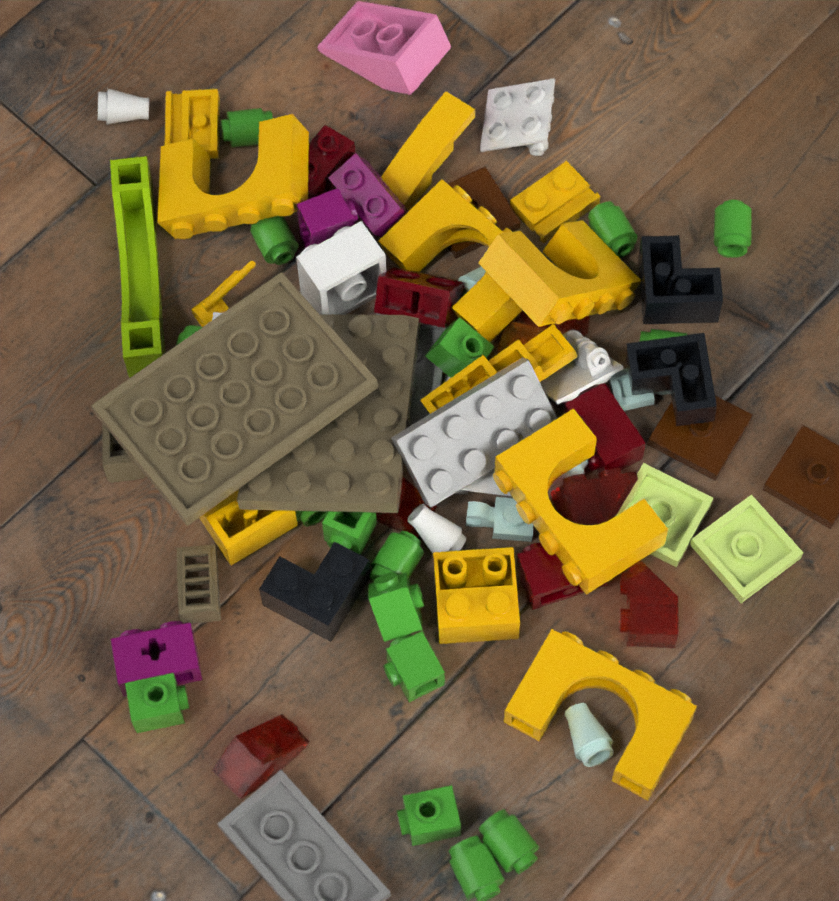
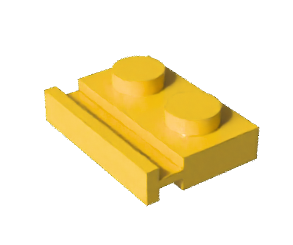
(194, 116)
(554, 200)

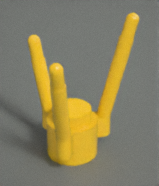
(214, 303)

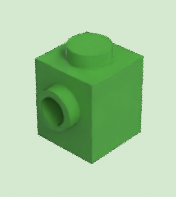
(458, 348)
(349, 529)
(396, 605)
(413, 666)
(156, 702)
(430, 816)

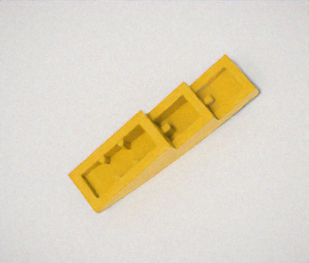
(427, 148)
(546, 353)

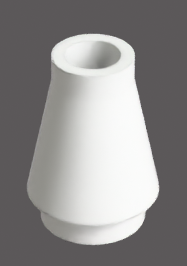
(121, 107)
(436, 531)

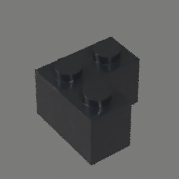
(676, 293)
(677, 366)
(318, 599)

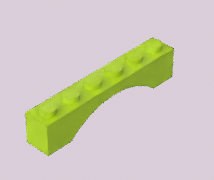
(139, 264)

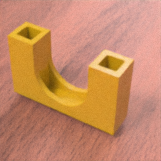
(269, 192)
(442, 220)
(582, 283)
(588, 552)
(568, 667)

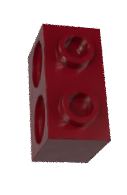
(326, 154)
(418, 296)

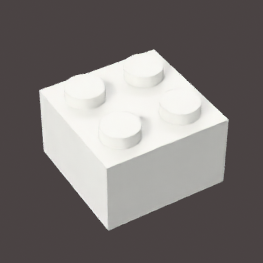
(341, 270)

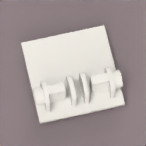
(519, 117)
(590, 368)

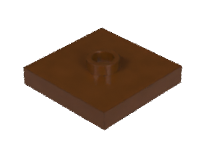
(484, 193)
(705, 444)
(808, 477)

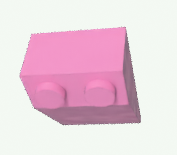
(387, 45)

